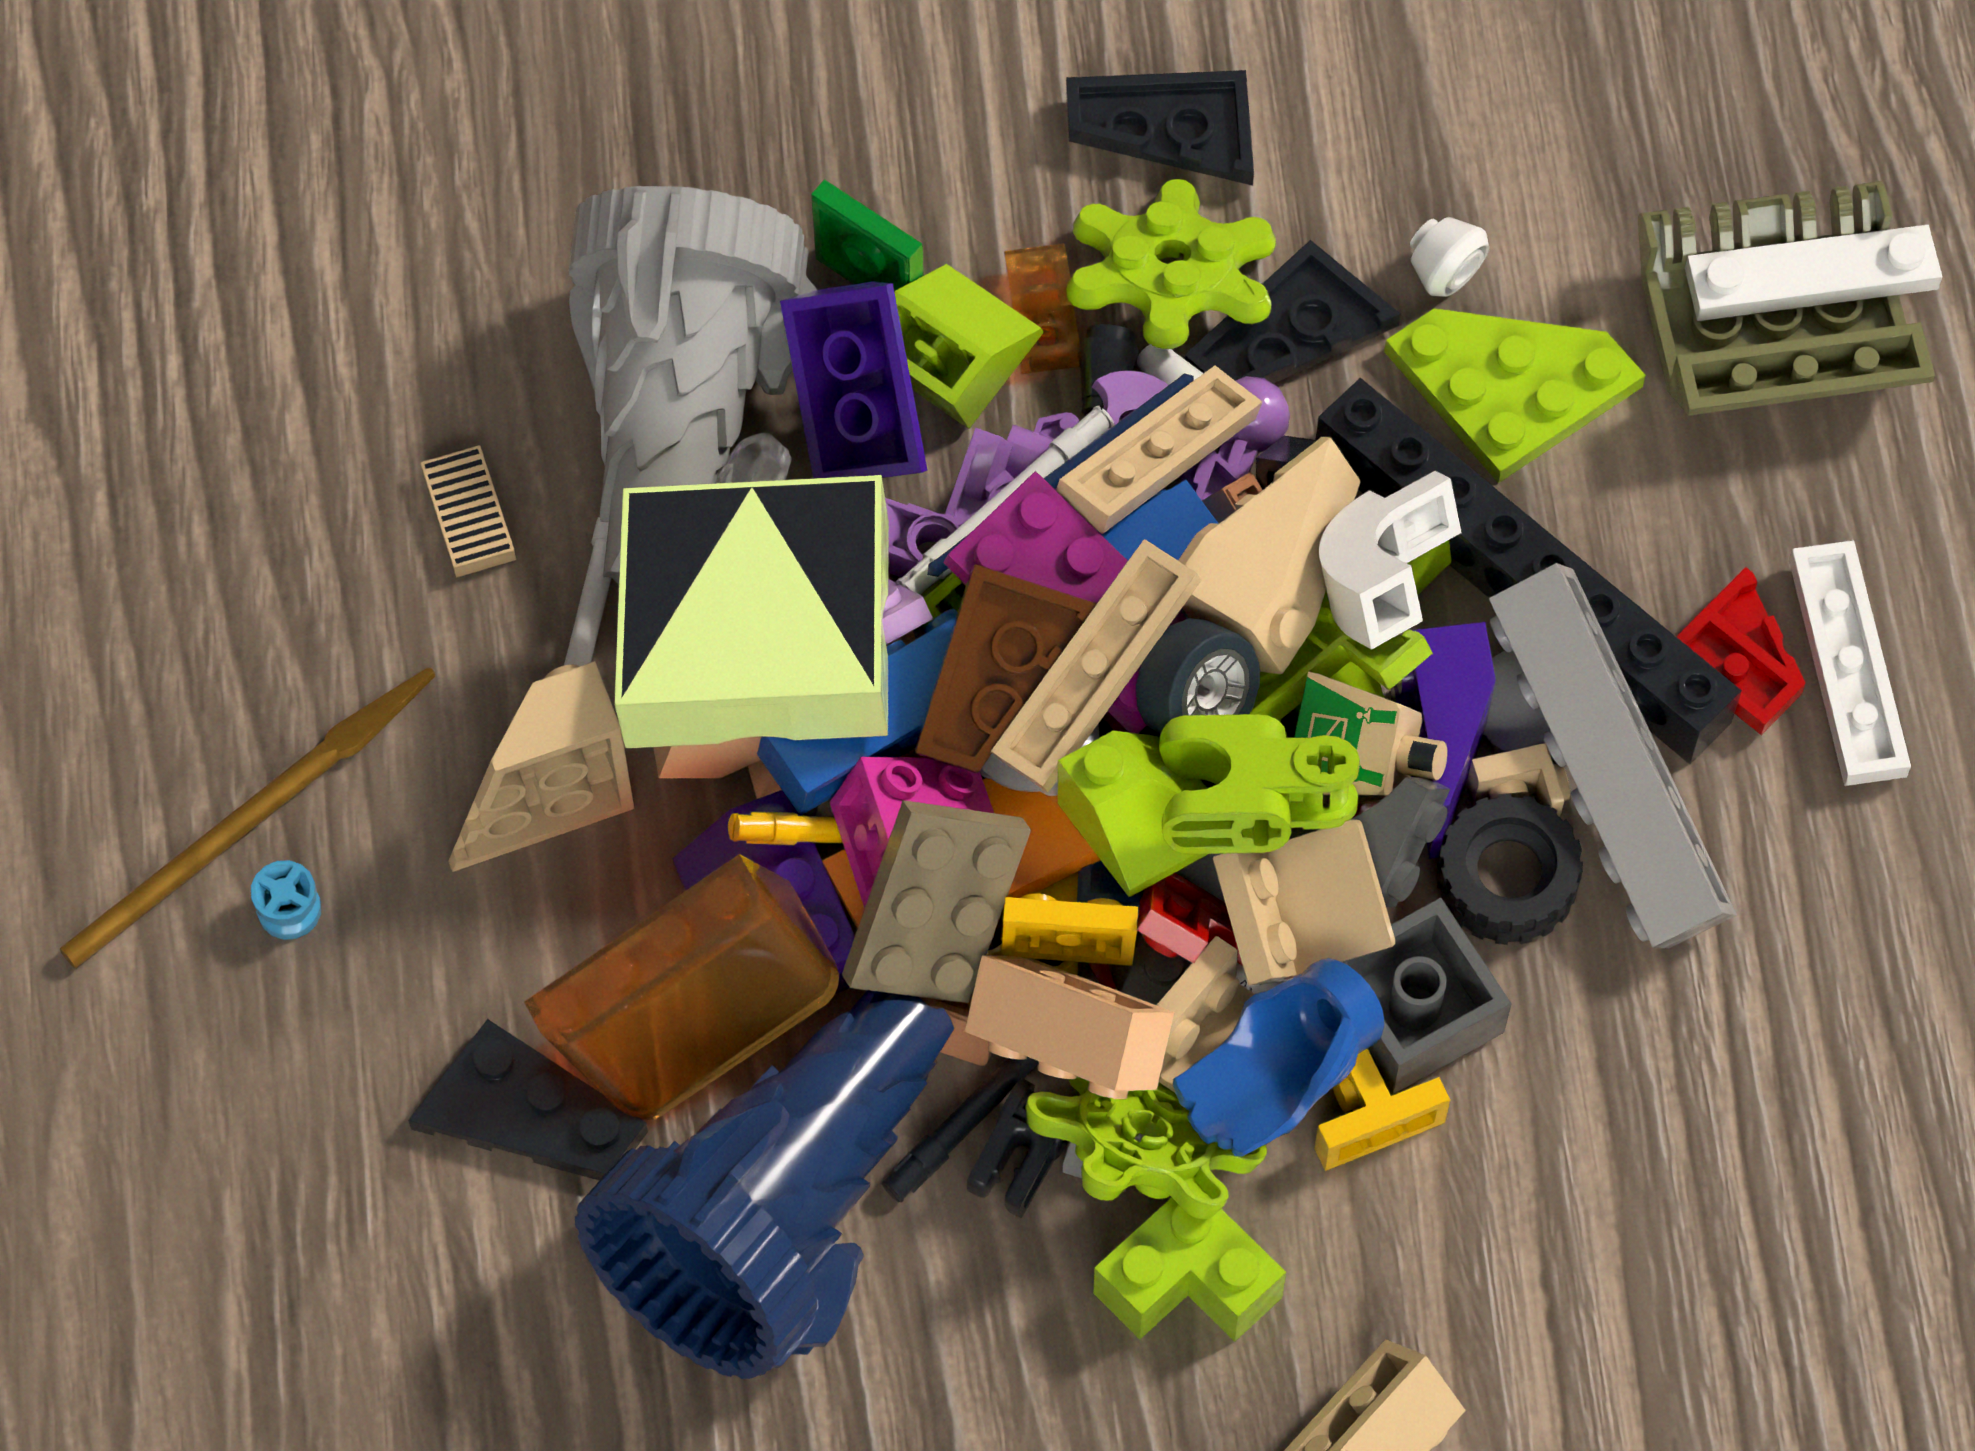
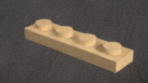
(1158, 449)
(1096, 664)

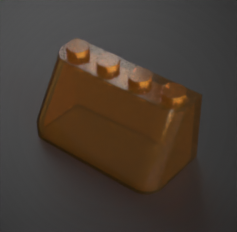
(689, 990)

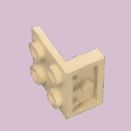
(1305, 903)
(1205, 1008)

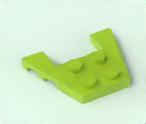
(1328, 651)

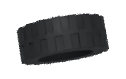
(1521, 822)

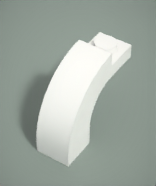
(1368, 554)

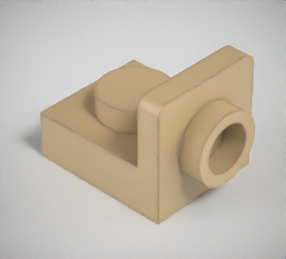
(1519, 774)

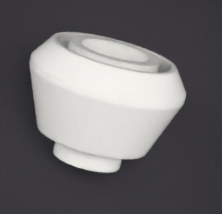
(1448, 254)

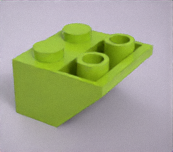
(960, 341)

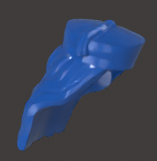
(1281, 1057)

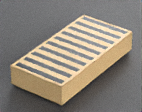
(468, 511)

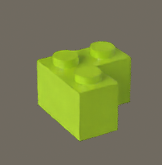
(1193, 1258)

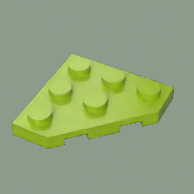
(1512, 382)

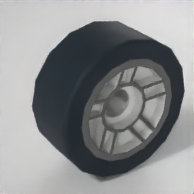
(1197, 672)

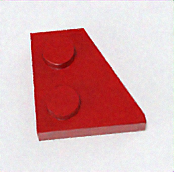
(1748, 650)

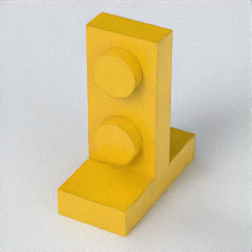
(1377, 1116)

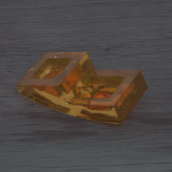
(1038, 291)

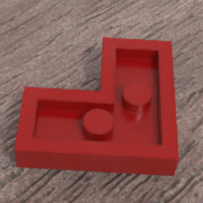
(1183, 918)

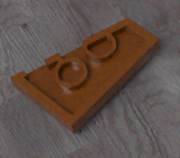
(993, 663)

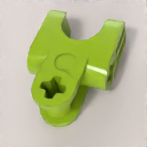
(1261, 783)

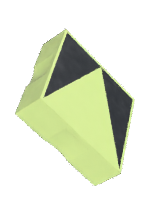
(752, 611)

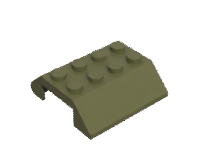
(1780, 352)

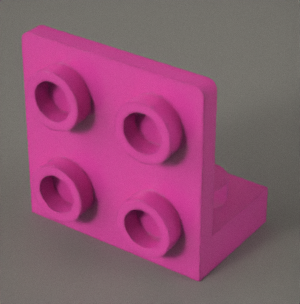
(872, 798)

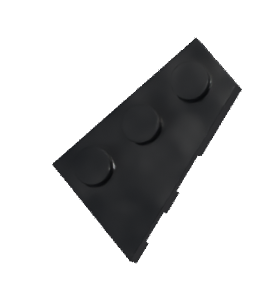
(1168, 119)
(1313, 316)
(527, 1105)

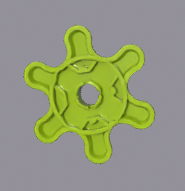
(1176, 290)
(1163, 1164)

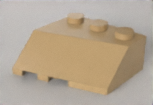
(551, 771)

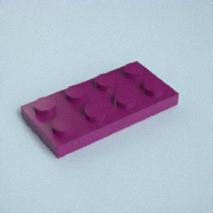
(1051, 545)

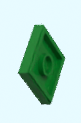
(861, 242)

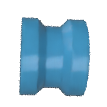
(281, 885)

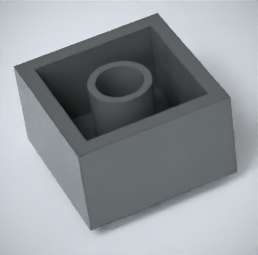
(1432, 996)

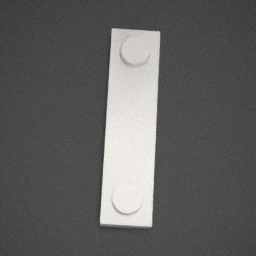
(1813, 272)
(1849, 663)

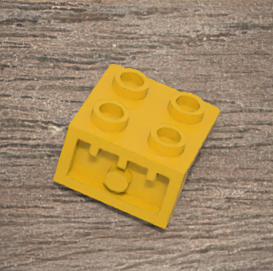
(1060, 928)

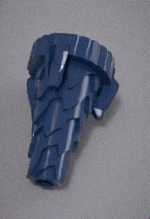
(734, 1230)

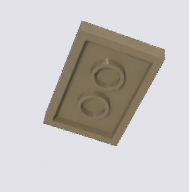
(935, 901)

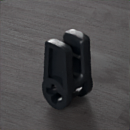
(1008, 1135)

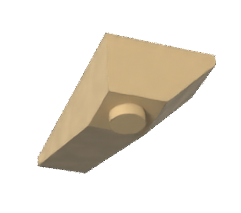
(1264, 560)

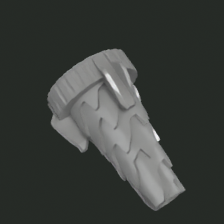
(675, 326)

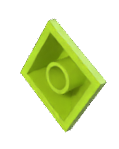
(1117, 802)

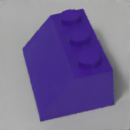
(853, 382)
(796, 863)

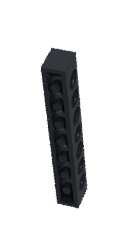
(1501, 545)

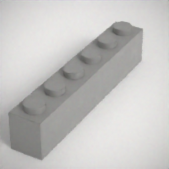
(1610, 757)

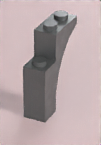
(1394, 832)

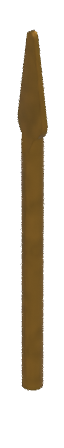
(340, 742)

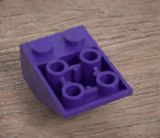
(1454, 699)

